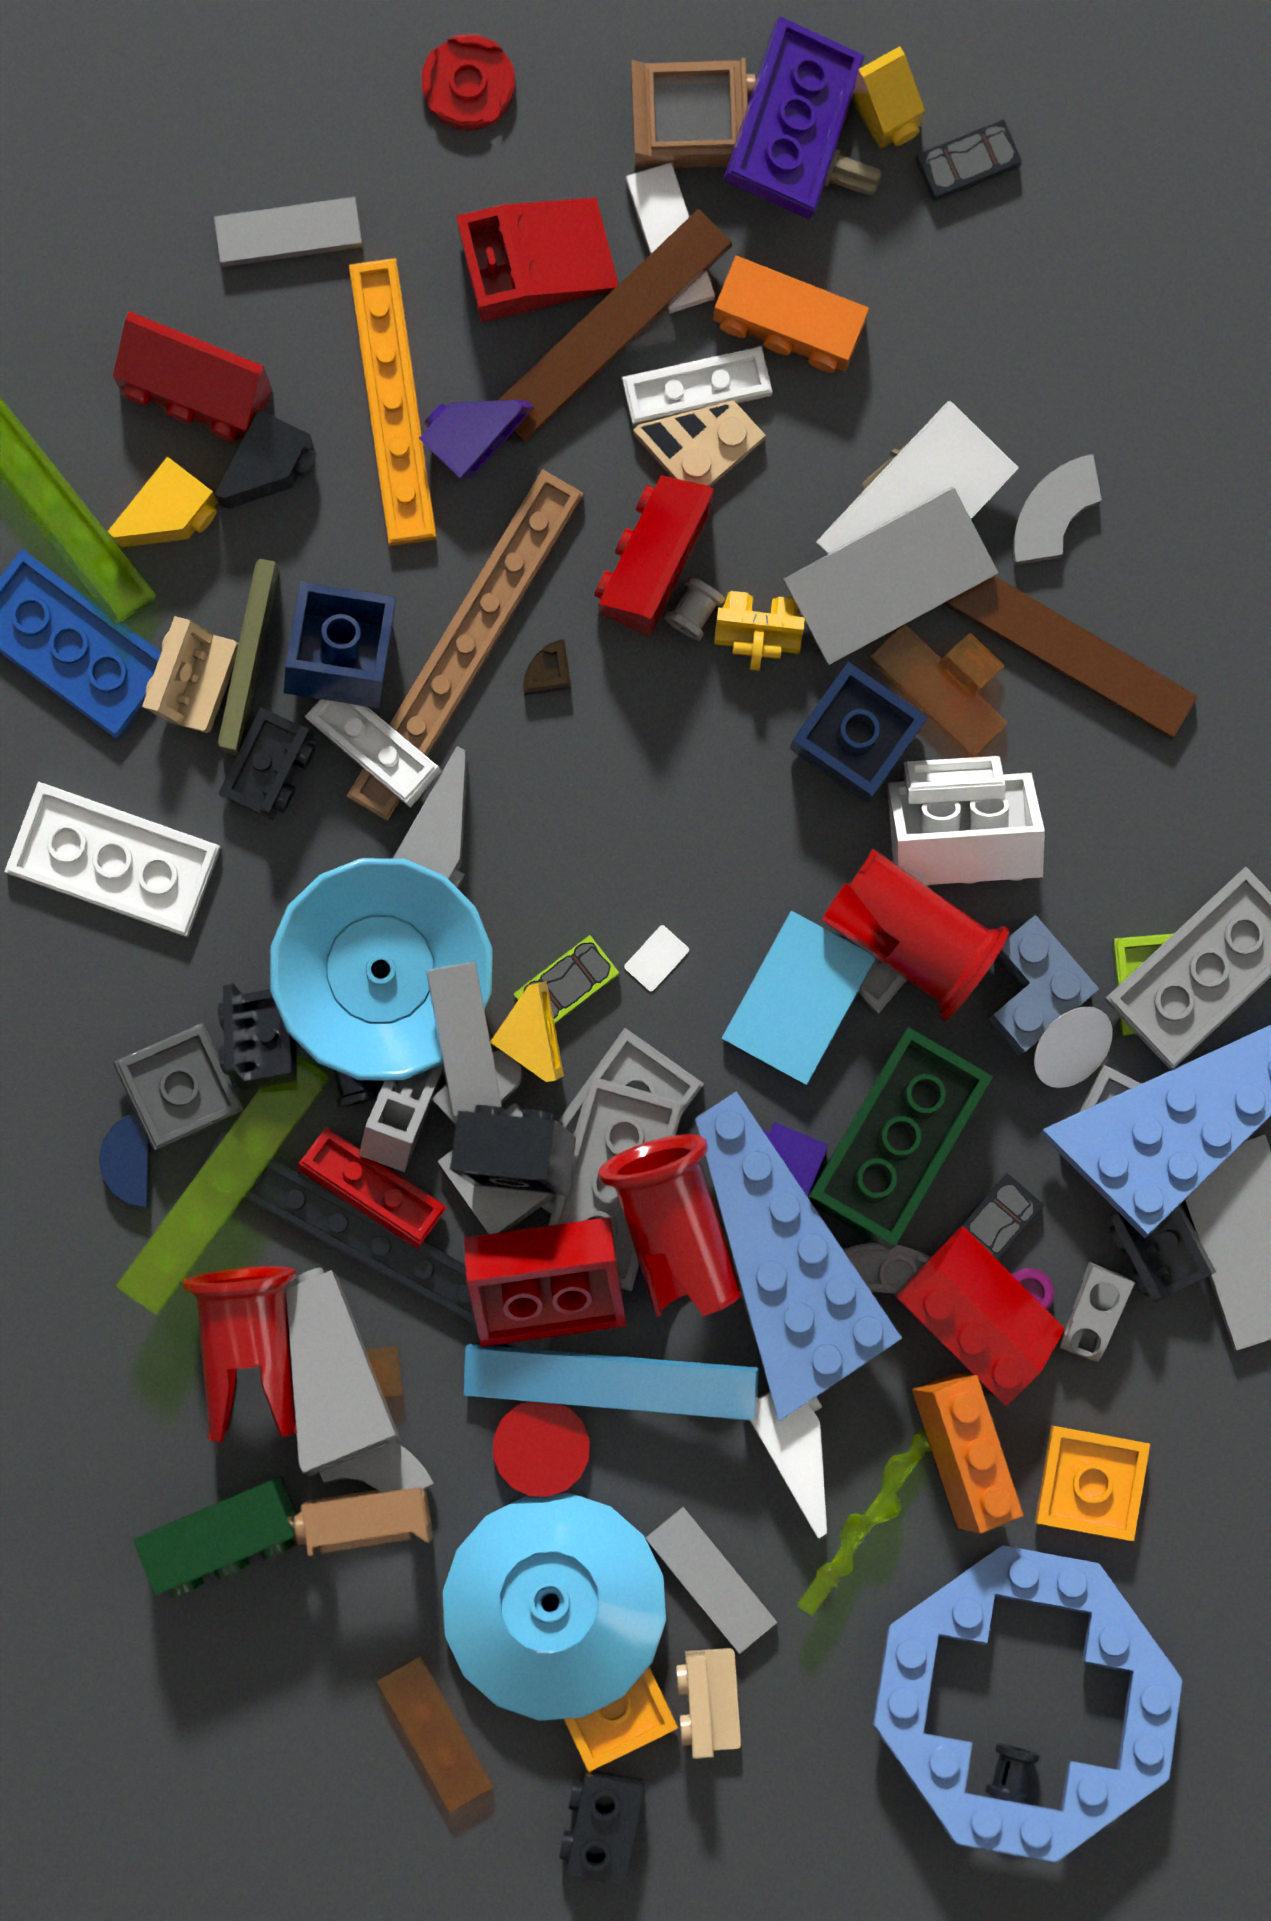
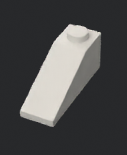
(797, 1454)

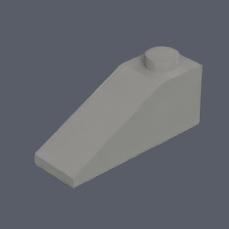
(438, 830)
(399, 1118)

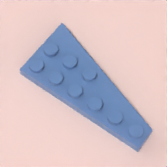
(1170, 1132)
(798, 1284)

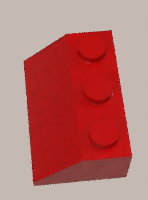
(189, 378)
(654, 553)
(544, 1282)
(982, 1315)

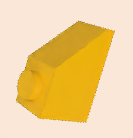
(889, 99)
(165, 509)

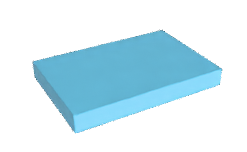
(799, 997)

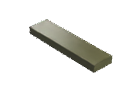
(248, 656)

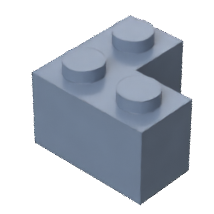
(1049, 980)

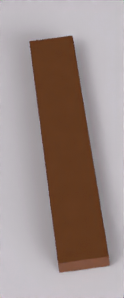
(617, 321)
(1076, 654)

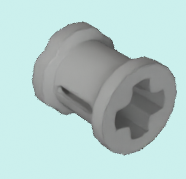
(694, 608)

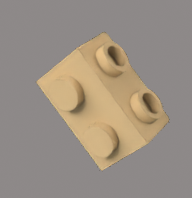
(190, 676)
(712, 1699)

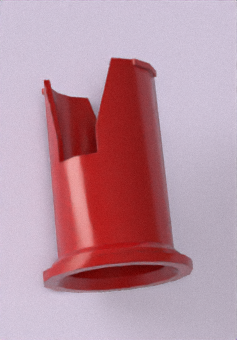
(915, 932)
(673, 1222)
(240, 1328)

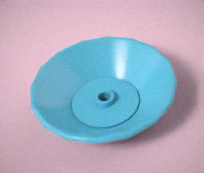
(326, 957)
(566, 1658)

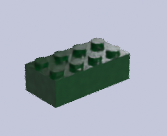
(899, 1138)

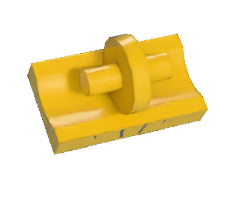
(759, 632)

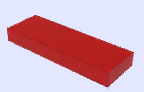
(372, 1188)

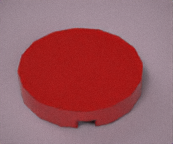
(468, 82)
(541, 1448)

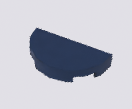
(126, 1161)

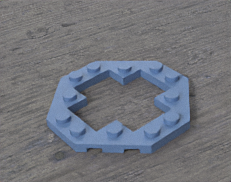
(940, 1764)

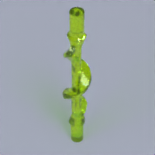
(857, 1526)

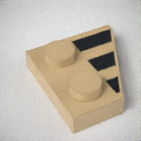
(701, 442)

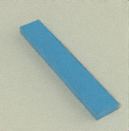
(611, 1382)

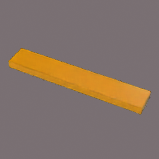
(392, 402)

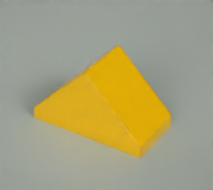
(531, 1034)

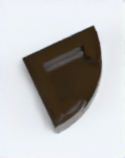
(548, 670)

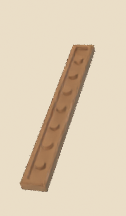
(476, 628)

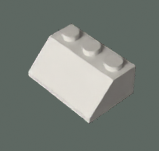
(969, 838)

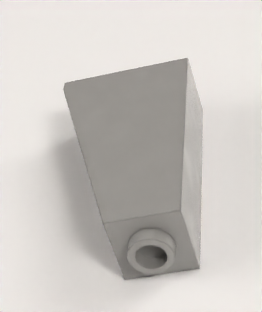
(334, 1384)

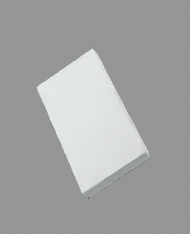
(941, 456)
(113, 859)

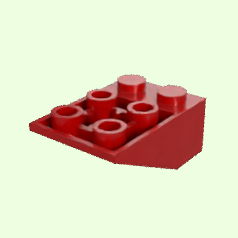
(535, 255)

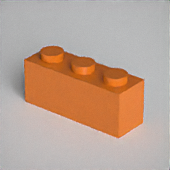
(789, 315)
(967, 1452)

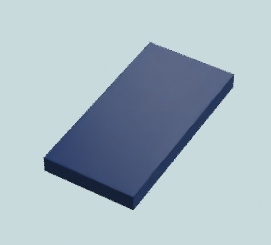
(73, 645)

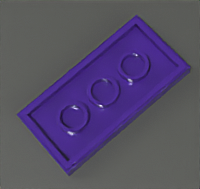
(794, 118)

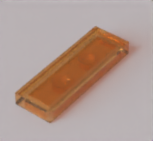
(917, 673)
(435, 1733)

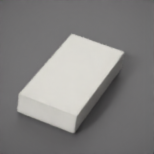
(954, 780)

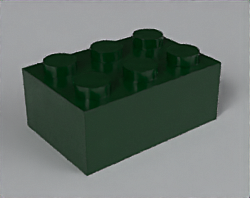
(218, 1538)

